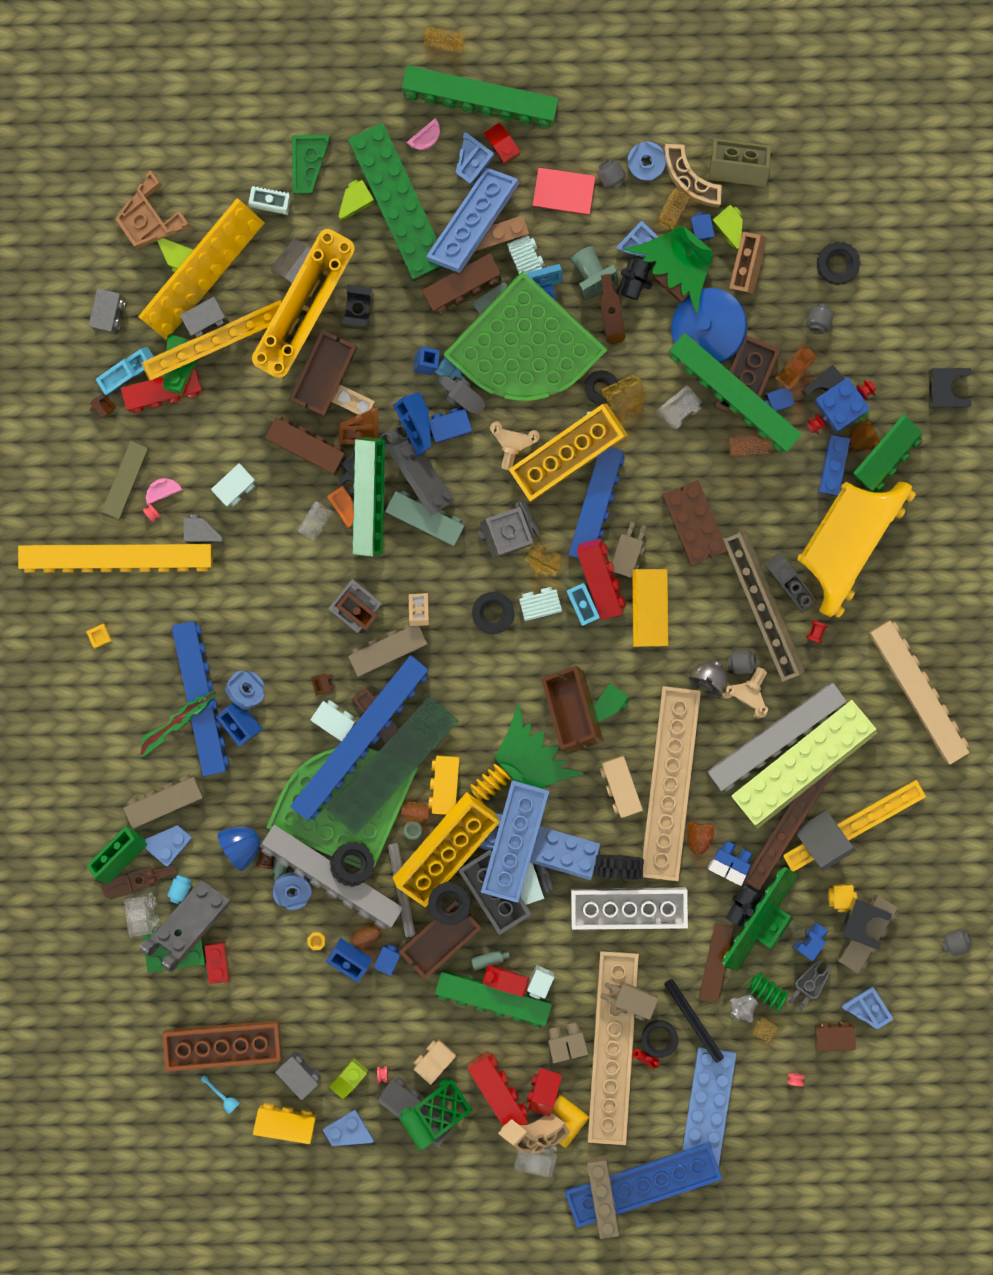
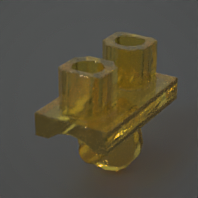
(541, 563)

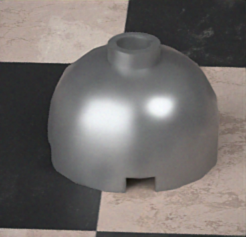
(710, 677)

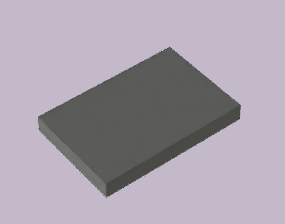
(824, 840)

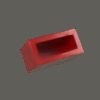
(217, 962)
(544, 1092)

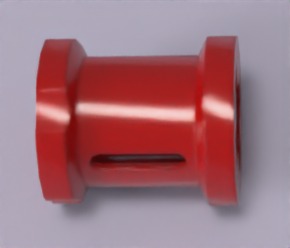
(816, 631)

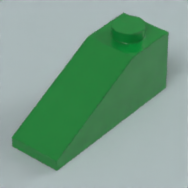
(610, 702)

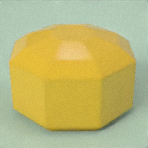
(316, 941)

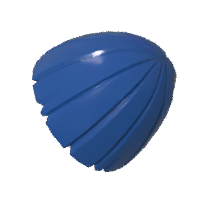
(240, 845)

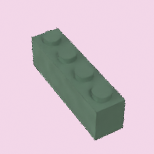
(416, 515)

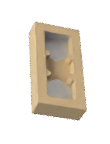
(352, 400)
(418, 609)

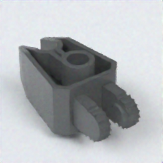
(461, 394)
(808, 987)

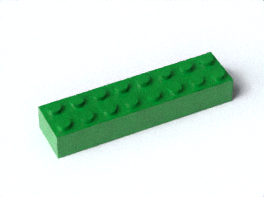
(480, 97)
(396, 199)

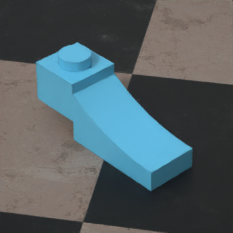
(124, 371)

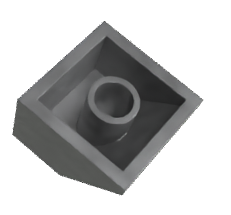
(291, 260)

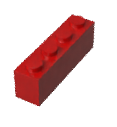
(153, 394)
(601, 579)

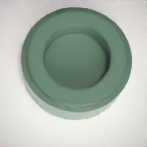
(413, 830)

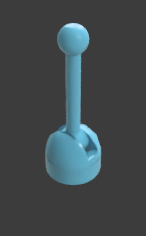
(229, 1103)

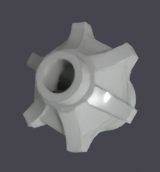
(743, 1008)

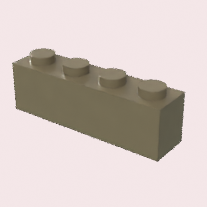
(387, 650)
(163, 802)
(855, 954)
(603, 1197)

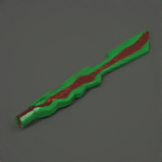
(177, 721)

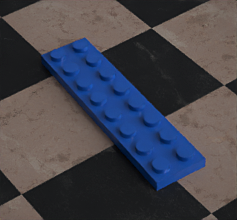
(650, 1182)

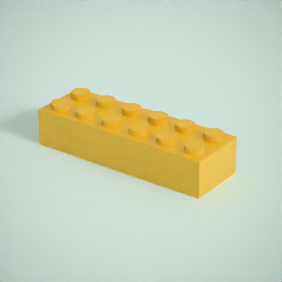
(568, 452)
(446, 848)

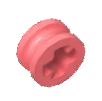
(152, 513)
(382, 1075)
(795, 1079)

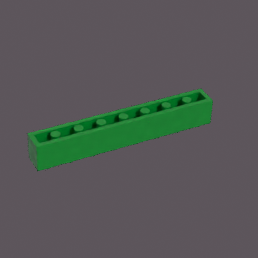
(735, 393)

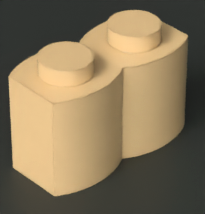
(434, 1061)

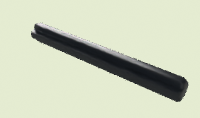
(694, 1020)

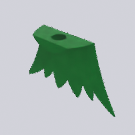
(679, 259)
(526, 760)

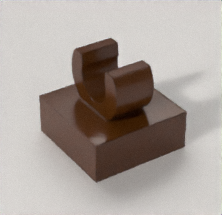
(102, 406)
(321, 684)

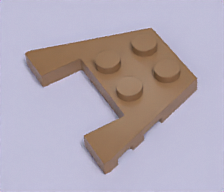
(142, 221)

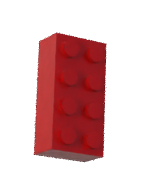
(496, 1089)

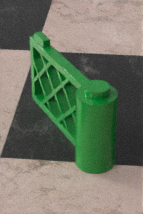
(419, 1126)

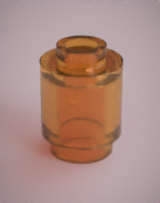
(415, 812)
(366, 936)

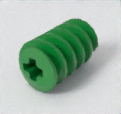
(768, 991)

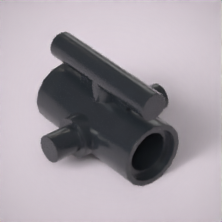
(634, 278)
(744, 905)

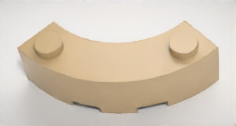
(687, 181)
(535, 1136)

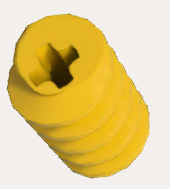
(489, 783)

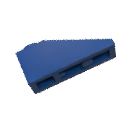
(415, 420)

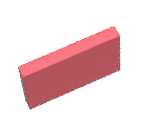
(563, 191)

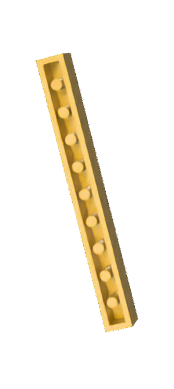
(115, 556)

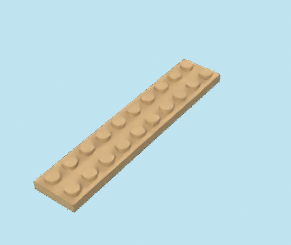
(670, 783)
(612, 1053)

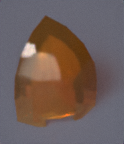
(863, 436)
(700, 837)

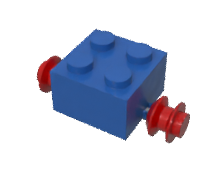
(841, 406)

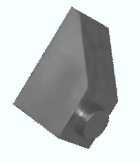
(200, 530)

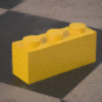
(444, 784)

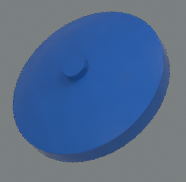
(717, 326)

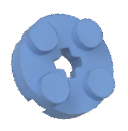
(648, 172)
(241, 698)
(286, 899)

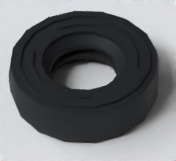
(590, 384)

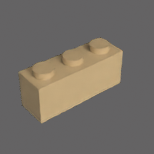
(620, 786)

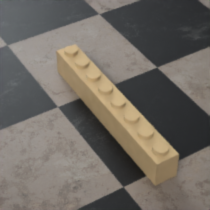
(918, 692)

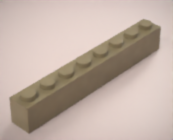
(764, 605)

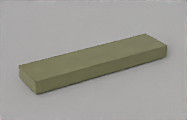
(125, 480)

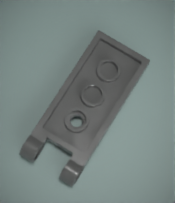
(418, 472)
(192, 918)

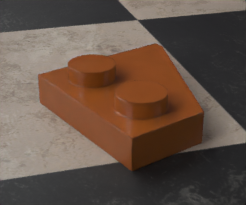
(359, 427)

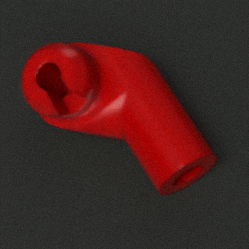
(646, 1059)

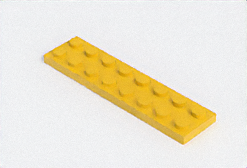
(201, 268)

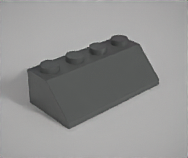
(501, 912)
(397, 1096)

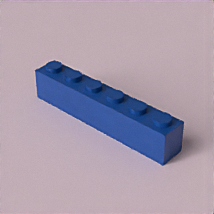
(597, 498)

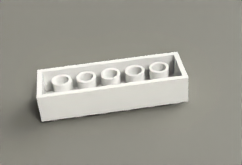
(629, 908)

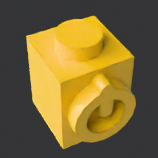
(841, 896)

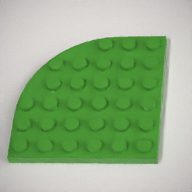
(525, 345)
(326, 831)

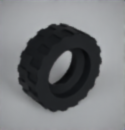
(838, 248)
(478, 613)
(359, 851)
(449, 888)

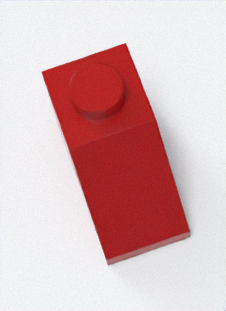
(502, 143)
(506, 980)

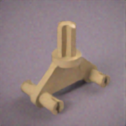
(512, 442)
(750, 693)

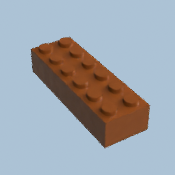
(222, 1045)

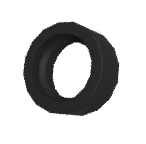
(645, 1039)

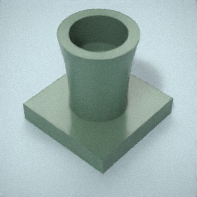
(591, 269)

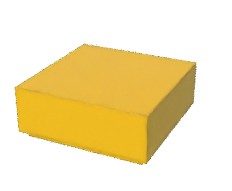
(99, 636)

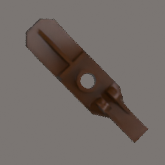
(612, 320)
(127, 883)

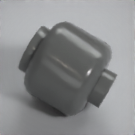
(611, 174)
(820, 319)
(742, 662)
(957, 942)

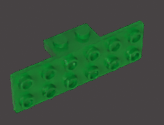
(766, 923)

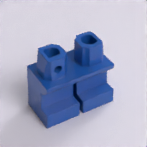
(813, 942)

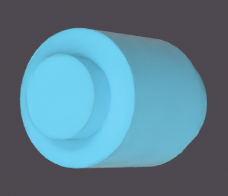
(179, 889)

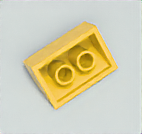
(285, 1123)

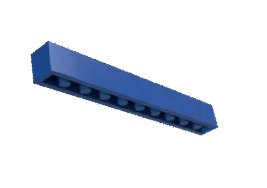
(359, 738)

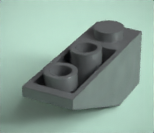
(790, 582)

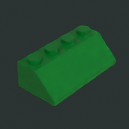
(888, 455)

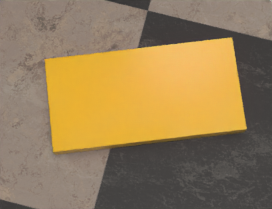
(650, 607)

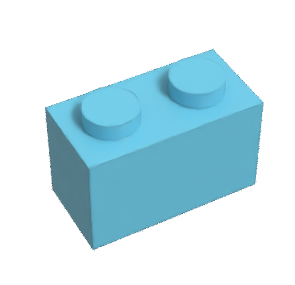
(582, 604)

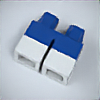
(723, 860)

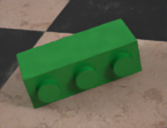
(116, 855)

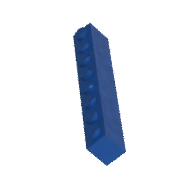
(196, 683)

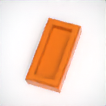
(343, 504)

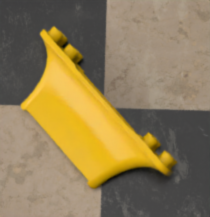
(328, 257)
(849, 538)

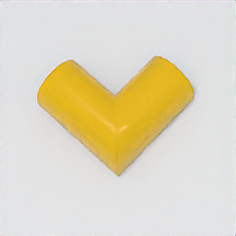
(571, 1116)

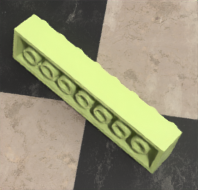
(804, 764)

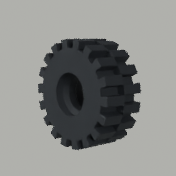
(619, 867)

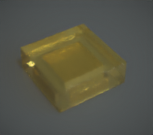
(765, 1029)

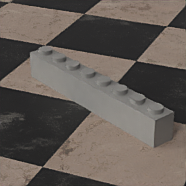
(776, 736)
(317, 868)

